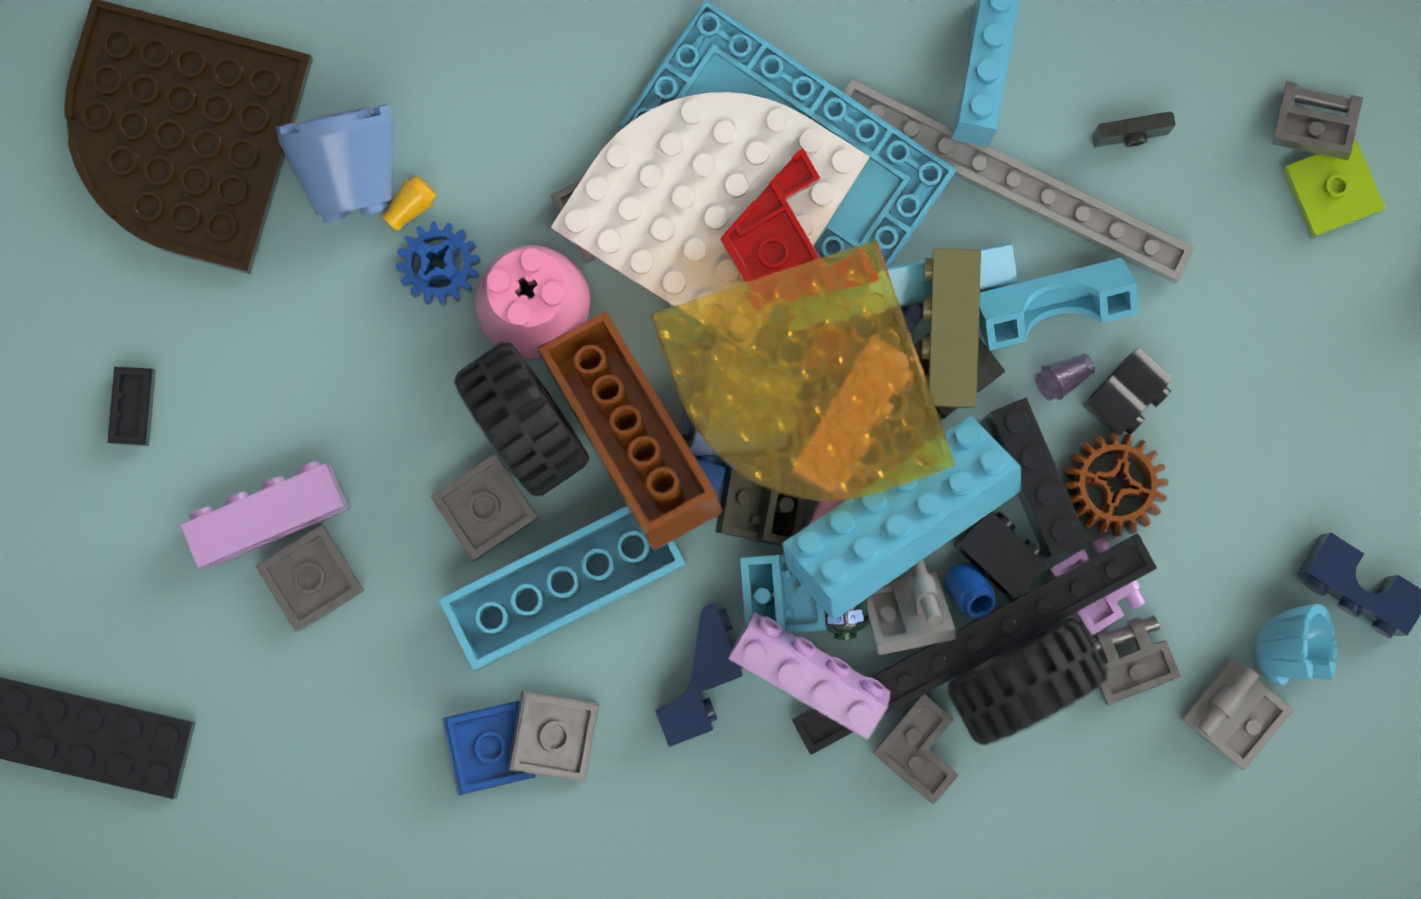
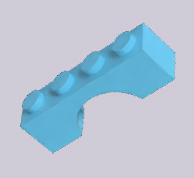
(986, 71)
(1098, 290)

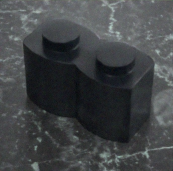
(1129, 392)

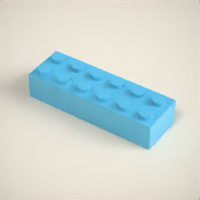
(886, 533)
(556, 587)

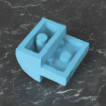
(777, 594)

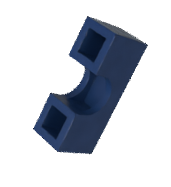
(1332, 570)

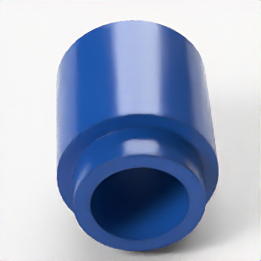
(970, 590)

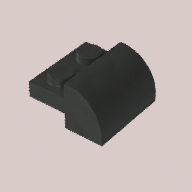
(757, 511)

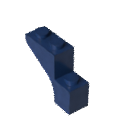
(690, 714)

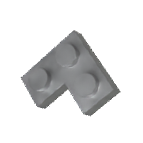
(908, 750)

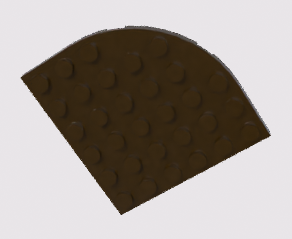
(181, 129)

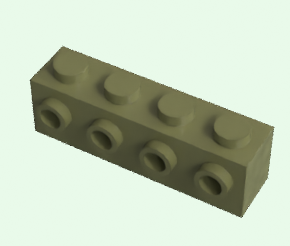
(953, 326)

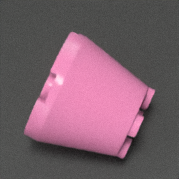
(558, 306)

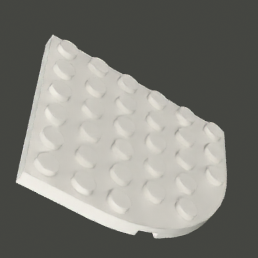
(685, 176)

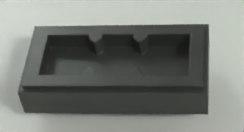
(1133, 130)

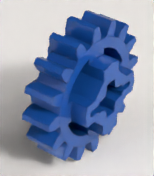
(428, 275)

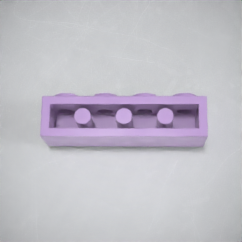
(264, 516)
(810, 675)

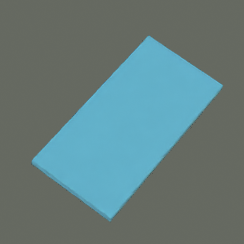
(895, 184)

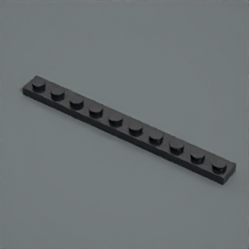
(994, 633)

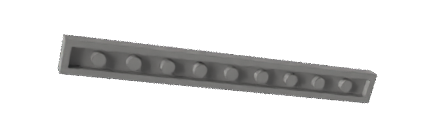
(1035, 190)

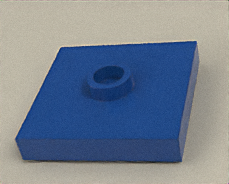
(481, 747)

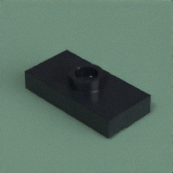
(131, 406)

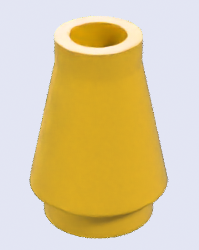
(409, 202)

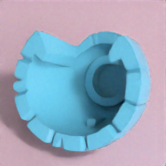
(1297, 645)

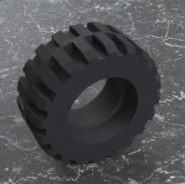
(520, 419)
(1028, 682)

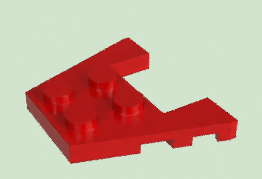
(768, 233)

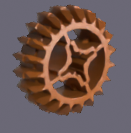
(1121, 468)

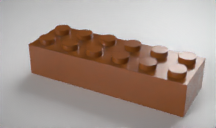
(630, 431)

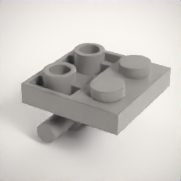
(910, 612)
(1237, 714)

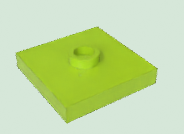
(1333, 190)

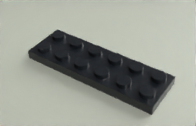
(93, 738)

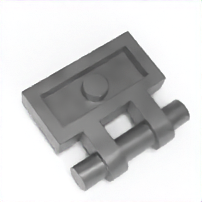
(1137, 670)

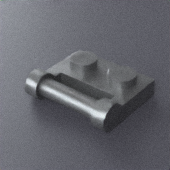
(1317, 130)

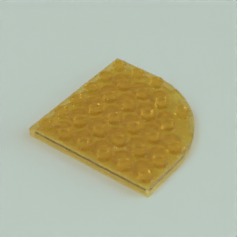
(808, 379)

